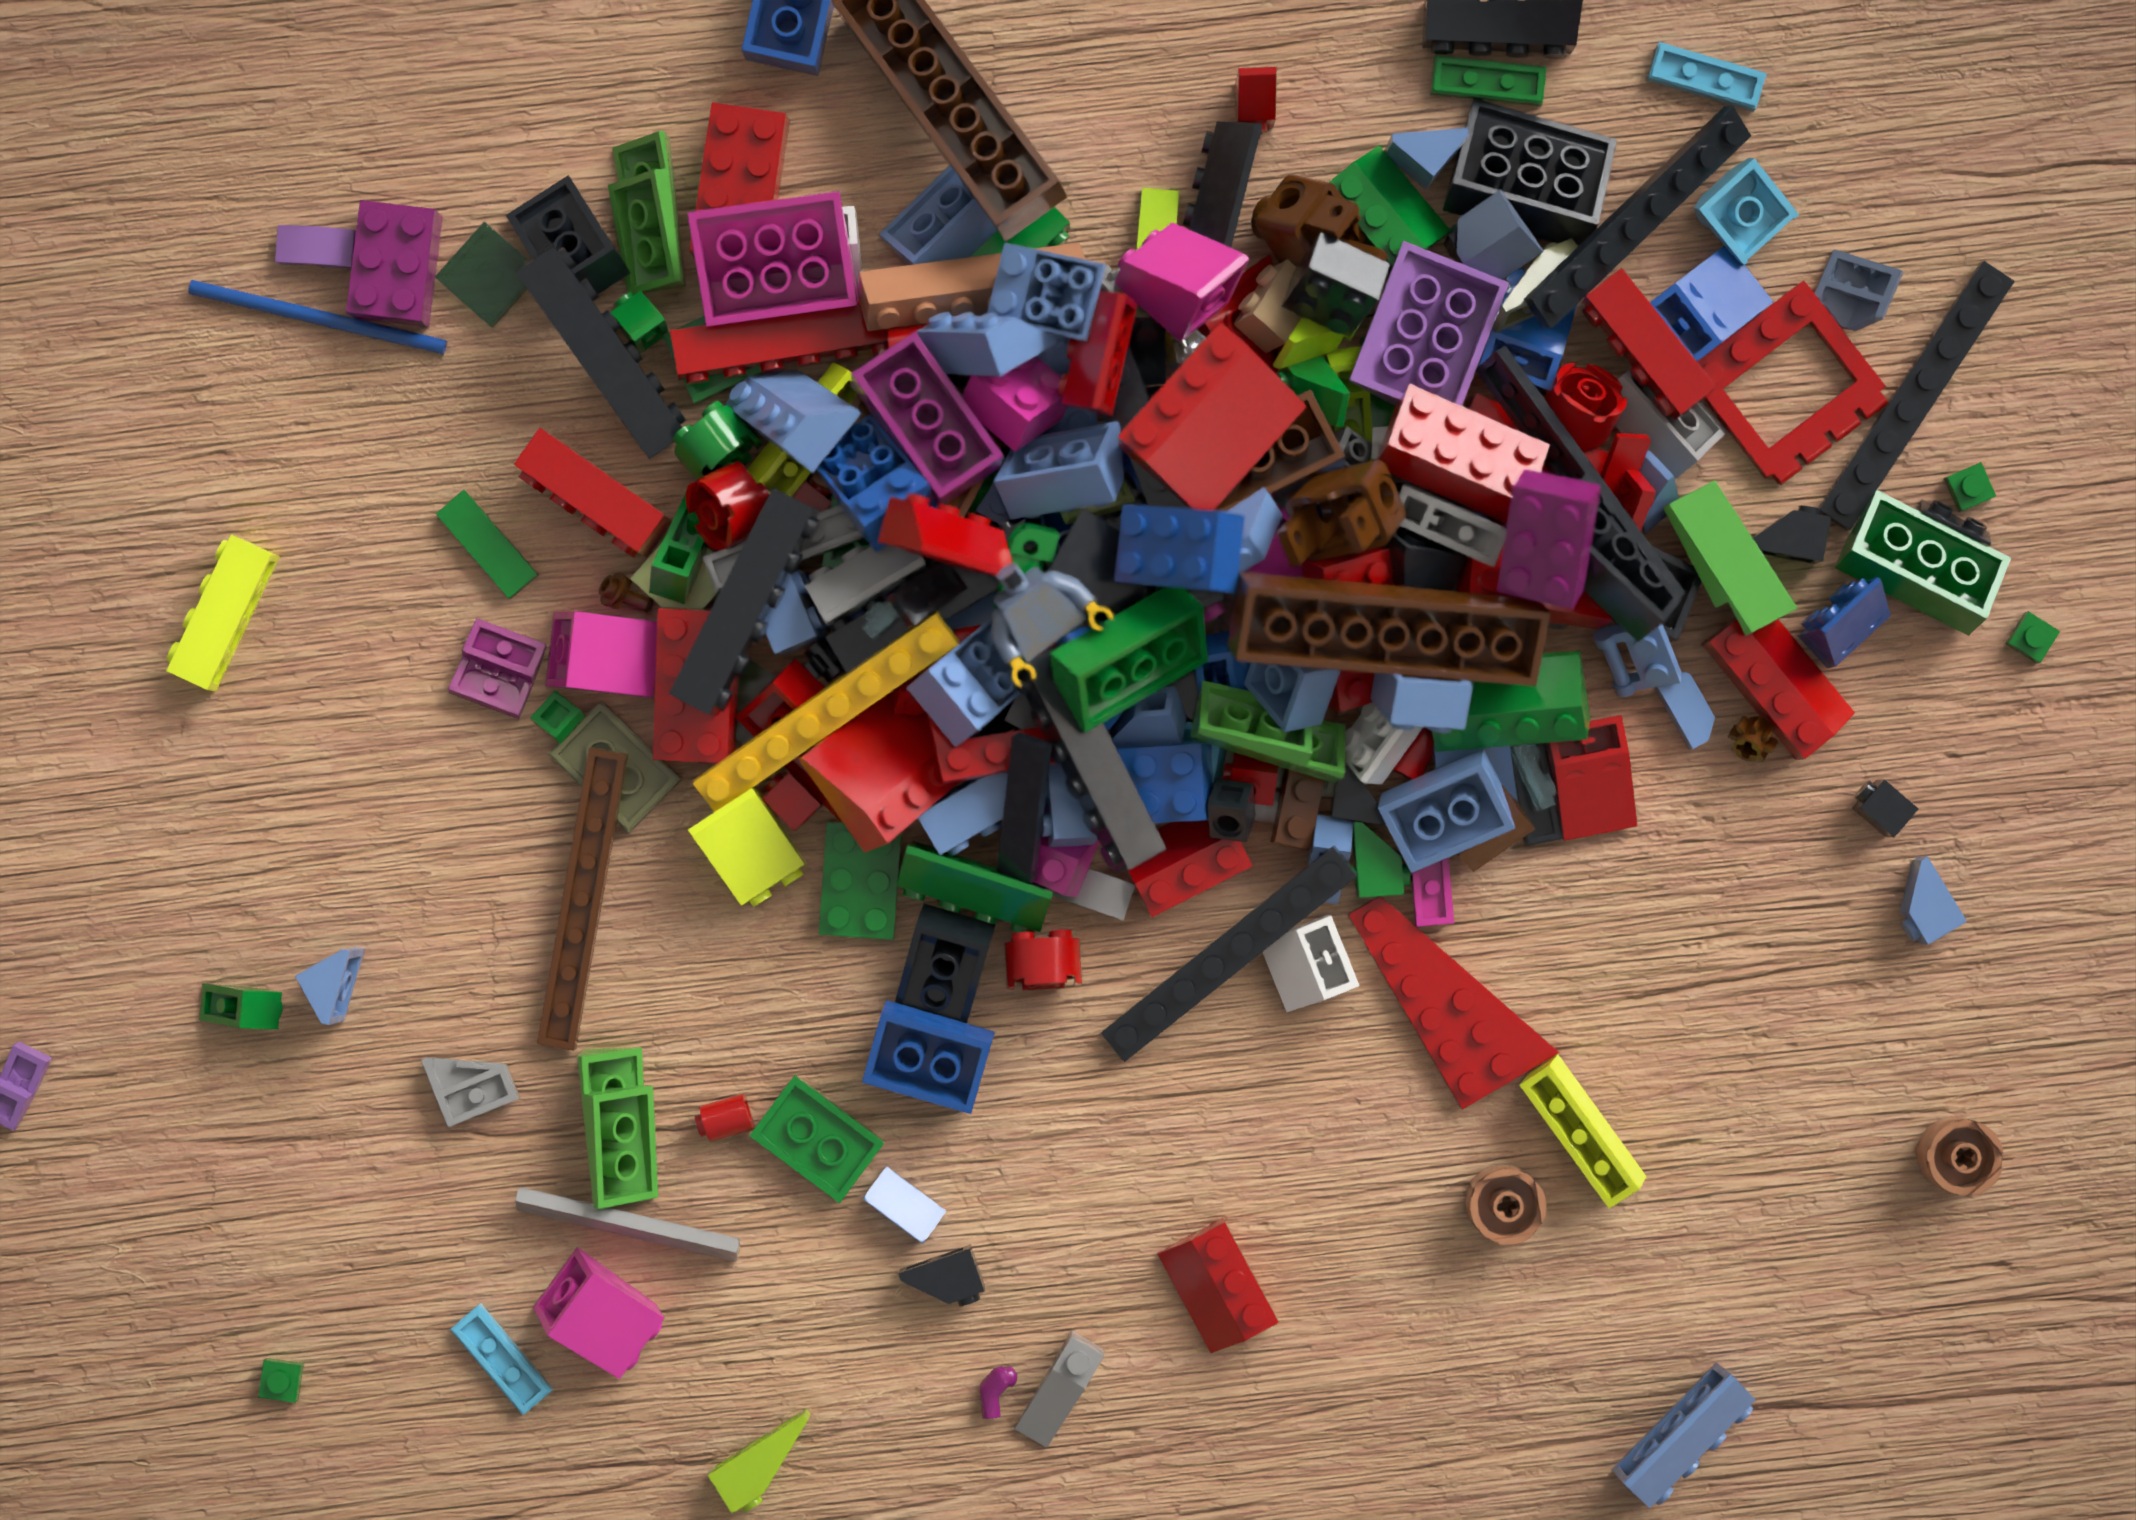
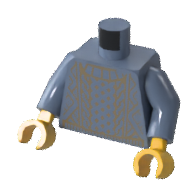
(1036, 613)

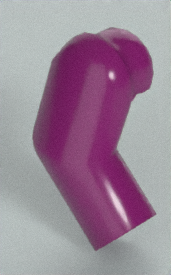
(992, 1387)

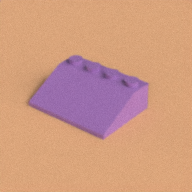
(1428, 327)

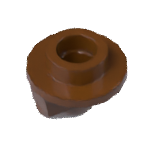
(615, 591)

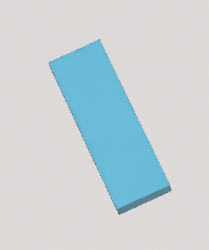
(1706, 76)
(501, 1359)

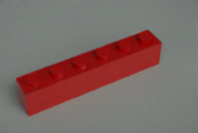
(772, 342)

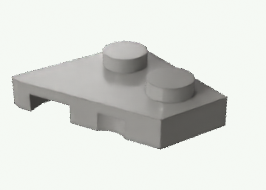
(469, 1087)

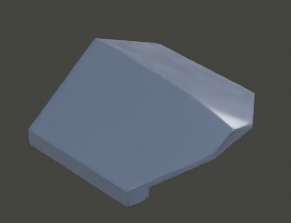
(1495, 238)
(1857, 290)

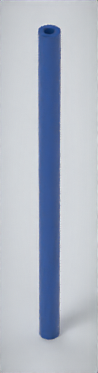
(317, 317)

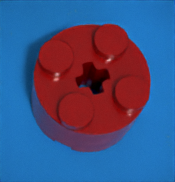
(1586, 403)
(726, 505)
(1043, 961)

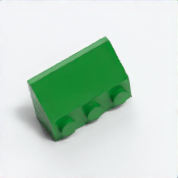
(1389, 205)

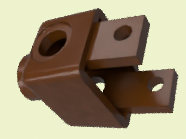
(1300, 211)
(1349, 519)

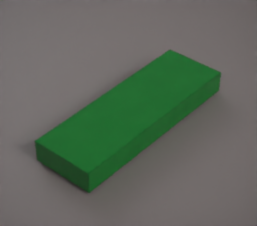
(1488, 80)
(487, 544)

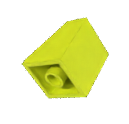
(749, 848)

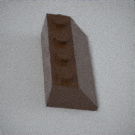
(1294, 459)

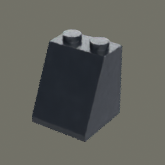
(1091, 558)
(1423, 562)

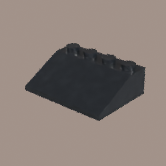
(1542, 166)

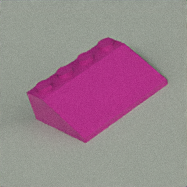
(773, 258)

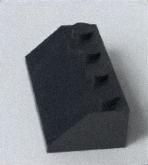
(1223, 180)

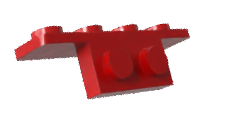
(1624, 477)

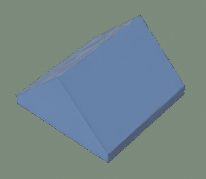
(1425, 153)
(331, 984)

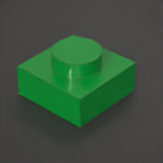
(1970, 487)
(2032, 637)
(557, 717)
(281, 1380)

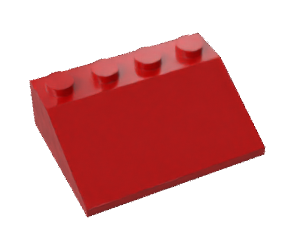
(1211, 421)
(878, 772)

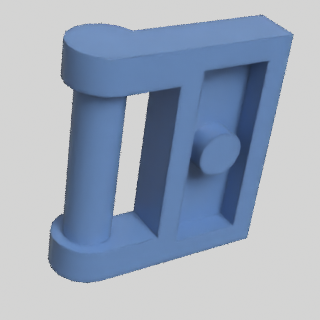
(1651, 656)

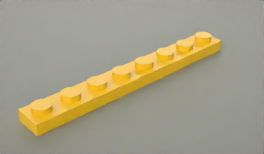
(826, 711)

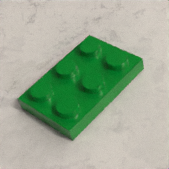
(858, 886)
(817, 1138)

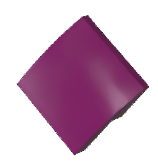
(497, 668)

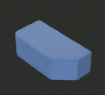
(1687, 710)

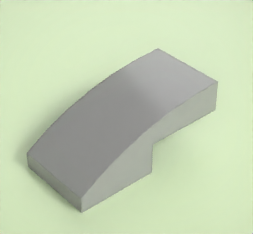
(1103, 894)

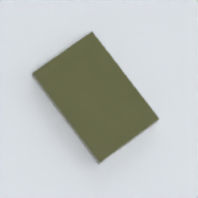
(645, 779)

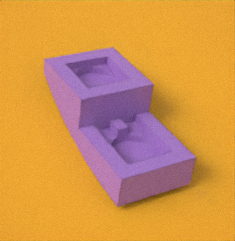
(315, 246)
(20, 1082)

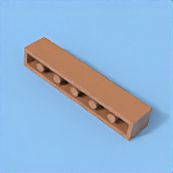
(920, 291)

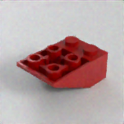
(1593, 780)

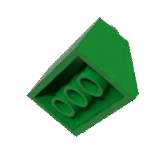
(1924, 563)
(1131, 656)
(1524, 713)
(973, 886)

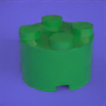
(715, 441)

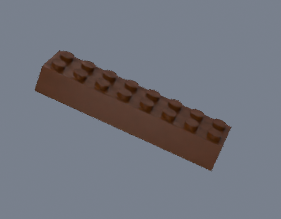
(955, 110)
(1387, 629)

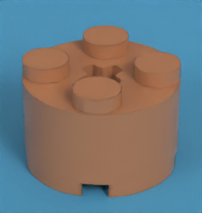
(1981, 1156)
(1522, 1217)

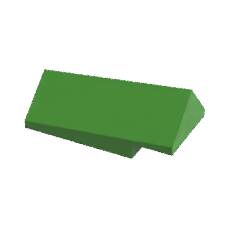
(647, 214)
(1728, 558)
(1240, 724)
(618, 1126)

